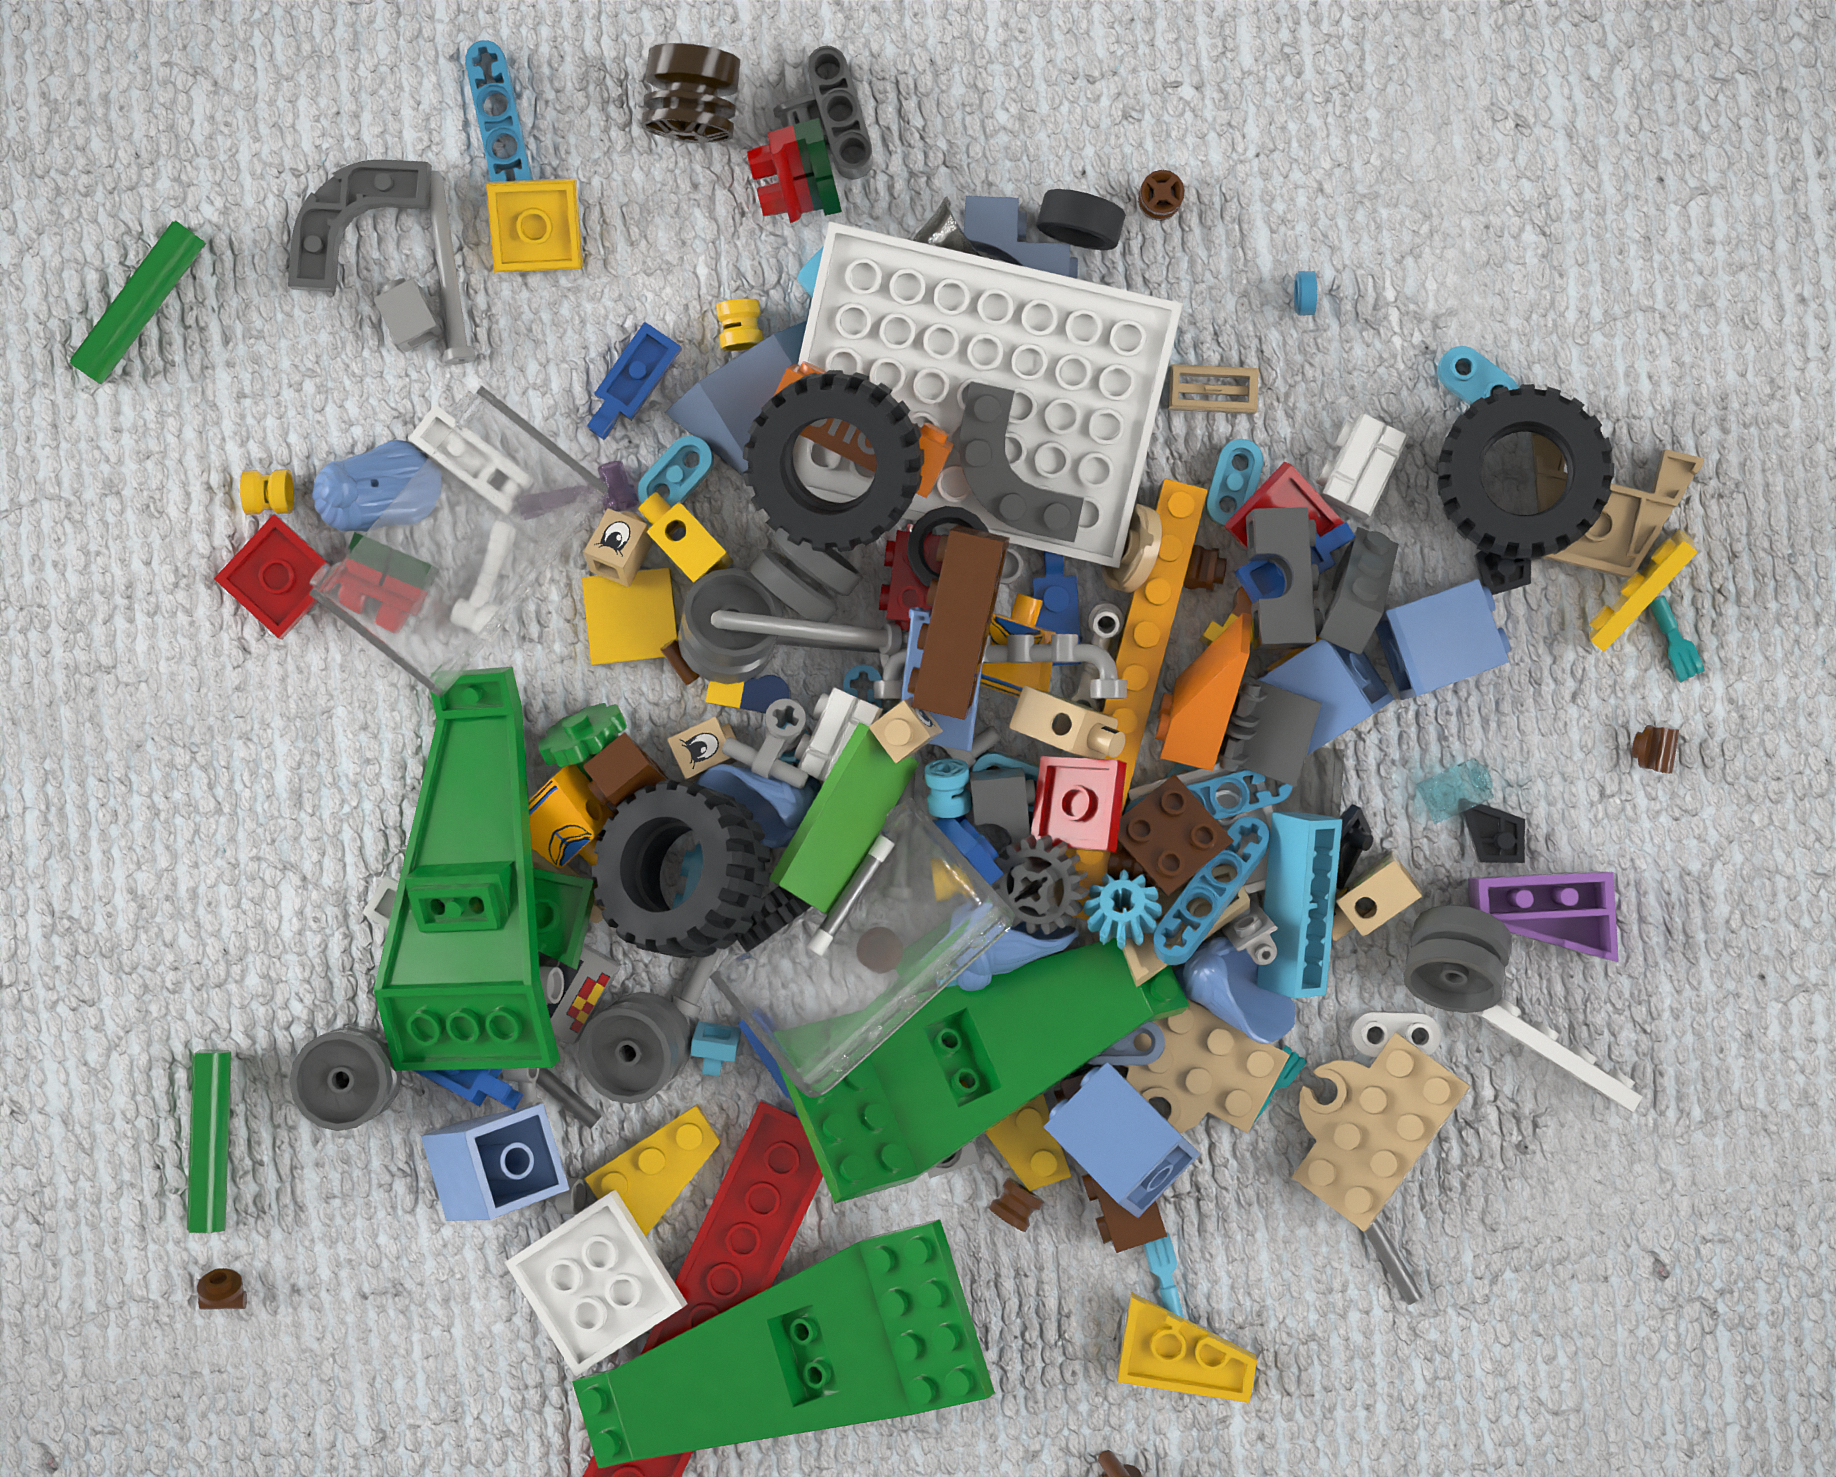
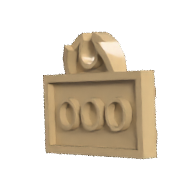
(1207, 1070)
(1374, 1127)

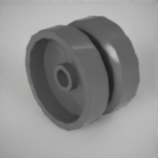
(801, 577)
(723, 653)
(1458, 959)
(635, 1047)
(339, 1102)

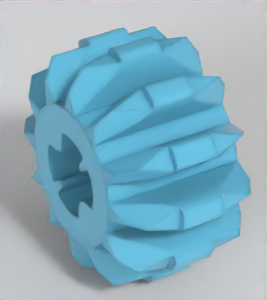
(1118, 894)

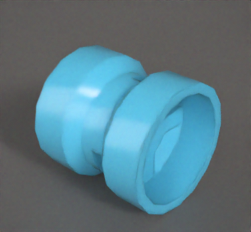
(948, 788)

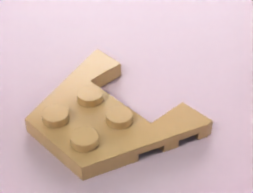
(1627, 521)

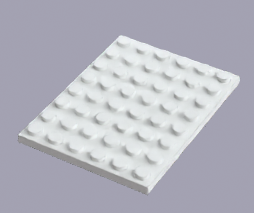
(1073, 350)

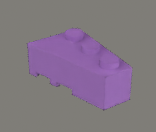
(1554, 908)

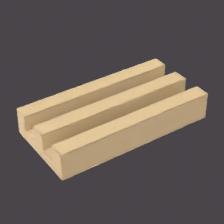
(1213, 406)

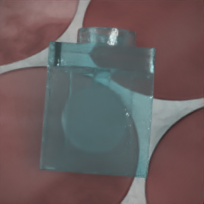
(1456, 790)

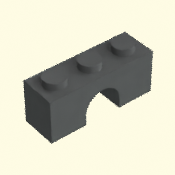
(1285, 540)
(1360, 590)
(1003, 800)

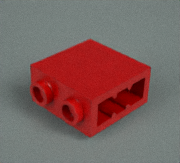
(905, 588)

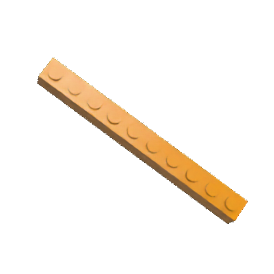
(1145, 641)

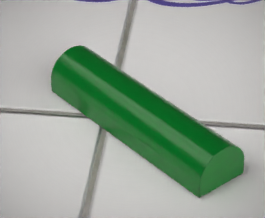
(137, 302)
(209, 1141)

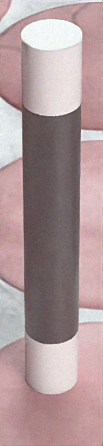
(850, 895)

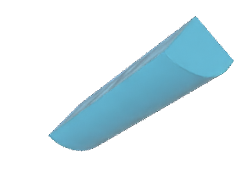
(1301, 902)

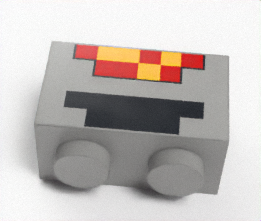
(581, 993)

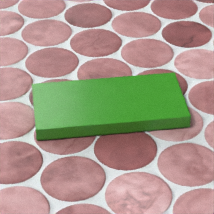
(843, 821)

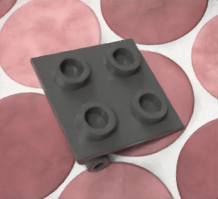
(1269, 731)

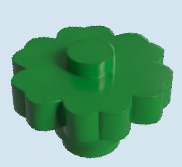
(582, 736)

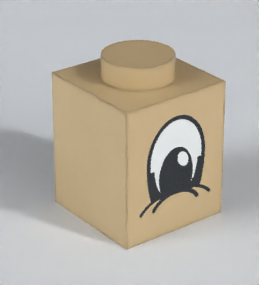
(618, 546)
(905, 730)
(701, 747)

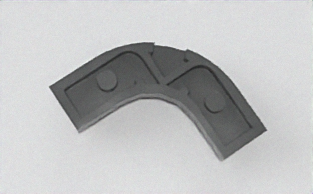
(339, 201)
(993, 479)

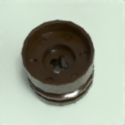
(690, 93)

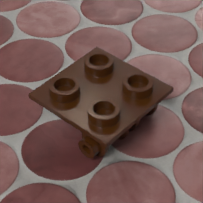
(1171, 835)

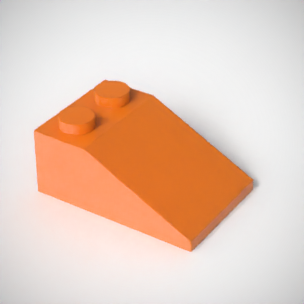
(1203, 698)

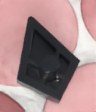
(1502, 574)
(1496, 834)
(1354, 839)

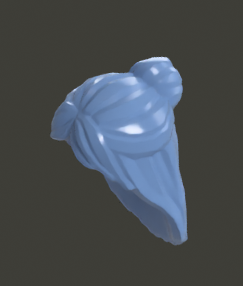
(360, 488)
(772, 801)
(1013, 951)
(1228, 988)

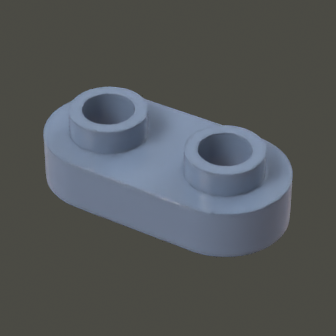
(1127, 1054)

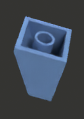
(1442, 639)
(1338, 679)
(1120, 1139)
(495, 1163)

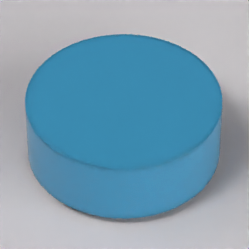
(1305, 293)

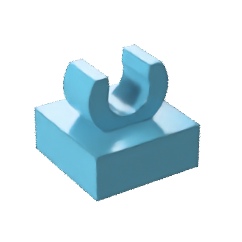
(715, 1044)

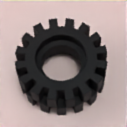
(777, 912)

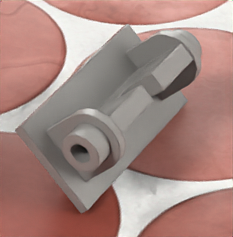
(1252, 932)

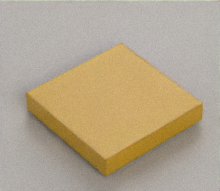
(534, 225)
(631, 620)

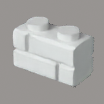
(1362, 466)
(838, 719)

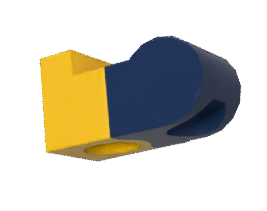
(751, 695)

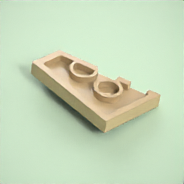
(1143, 960)

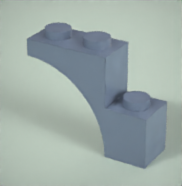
(995, 225)

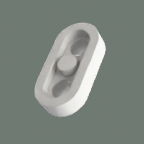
(1389, 1023)

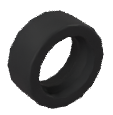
(1081, 219)
(927, 523)

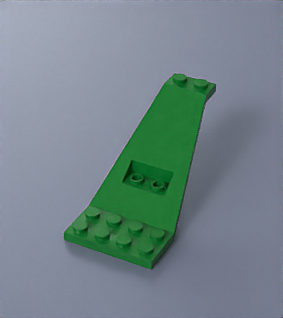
(465, 977)
(1008, 1044)
(881, 1330)

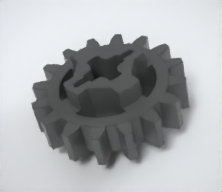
(1059, 894)

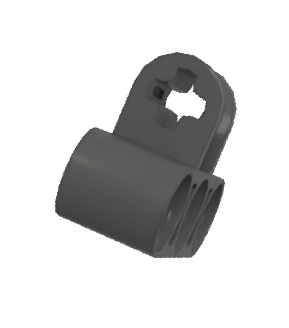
(825, 96)

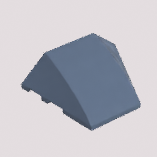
(730, 398)

